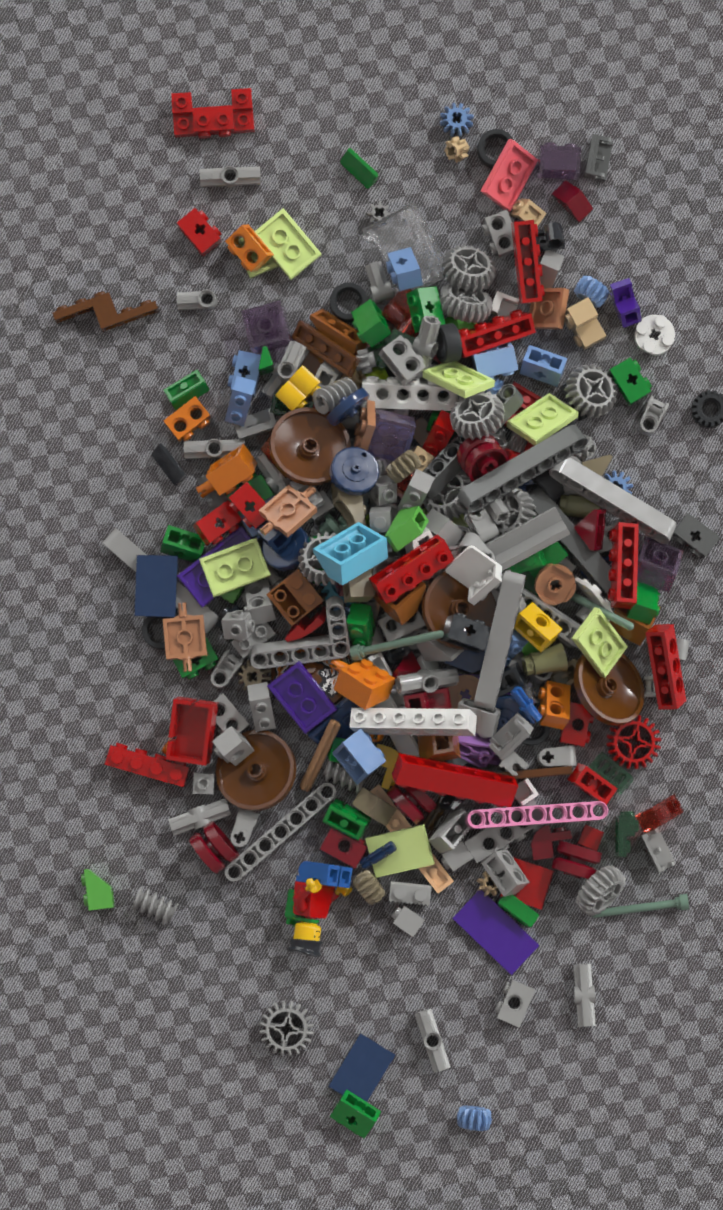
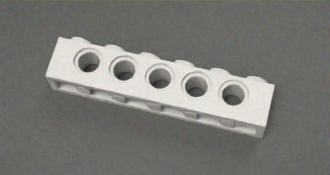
(412, 399)
(414, 721)

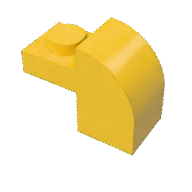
(390, 757)

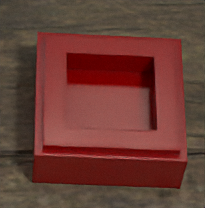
(590, 837)

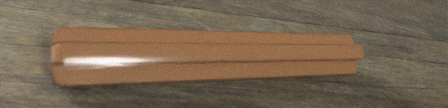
(320, 755)

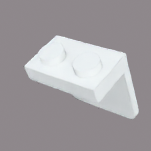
(476, 572)
(593, 594)

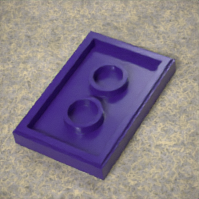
(302, 697)

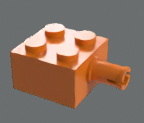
(229, 472)
(362, 682)

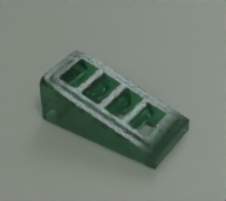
(628, 777)

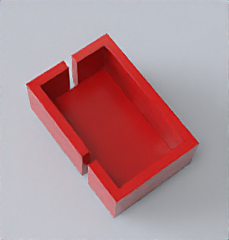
(194, 728)

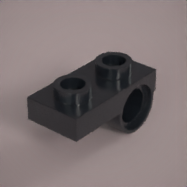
(551, 237)

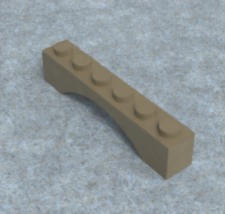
(354, 511)

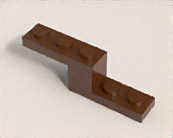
(105, 311)

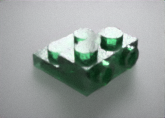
(624, 826)

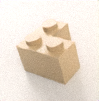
(584, 323)

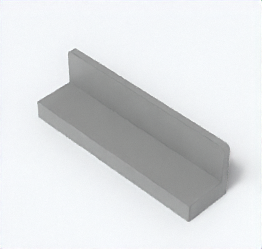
(528, 538)

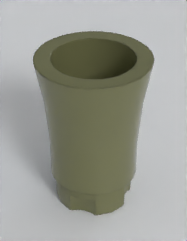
(576, 506)
(549, 660)

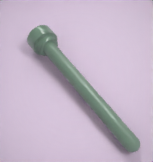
(608, 614)
(360, 652)
(679, 902)

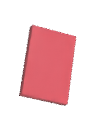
(509, 175)

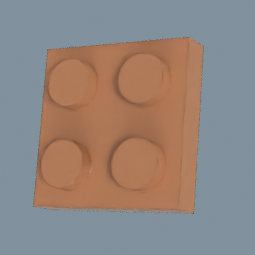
(551, 310)
(366, 427)

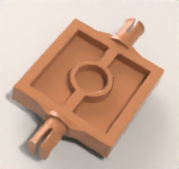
(288, 510)
(185, 637)

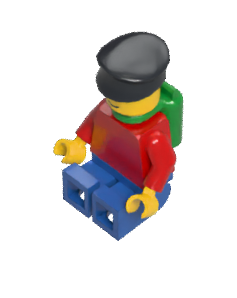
(311, 900)

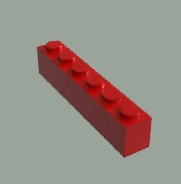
(454, 780)

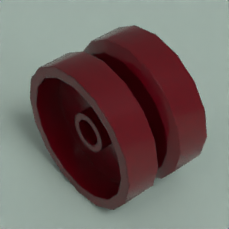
(480, 456)
(409, 801)
(212, 846)
(576, 862)

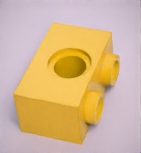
(537, 627)

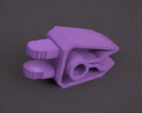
(477, 751)

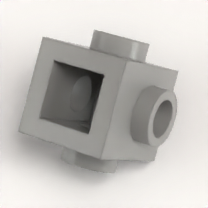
(237, 625)

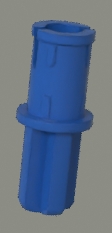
(526, 704)

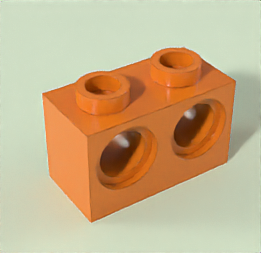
(252, 244)
(183, 415)
(554, 704)

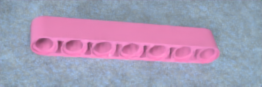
(546, 815)

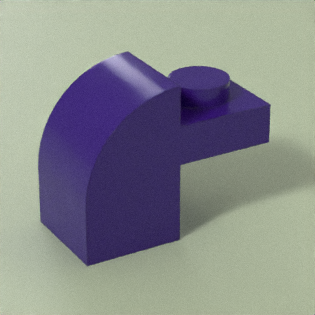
(625, 302)

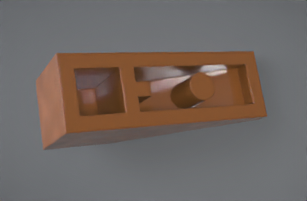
(337, 331)

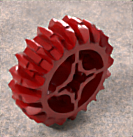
(650, 745)

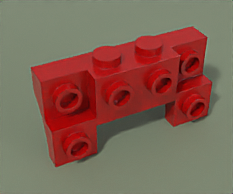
(214, 119)

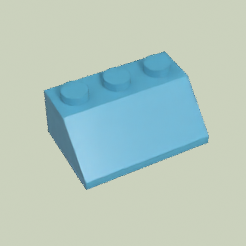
(351, 553)

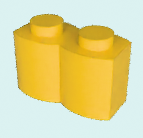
(298, 389)

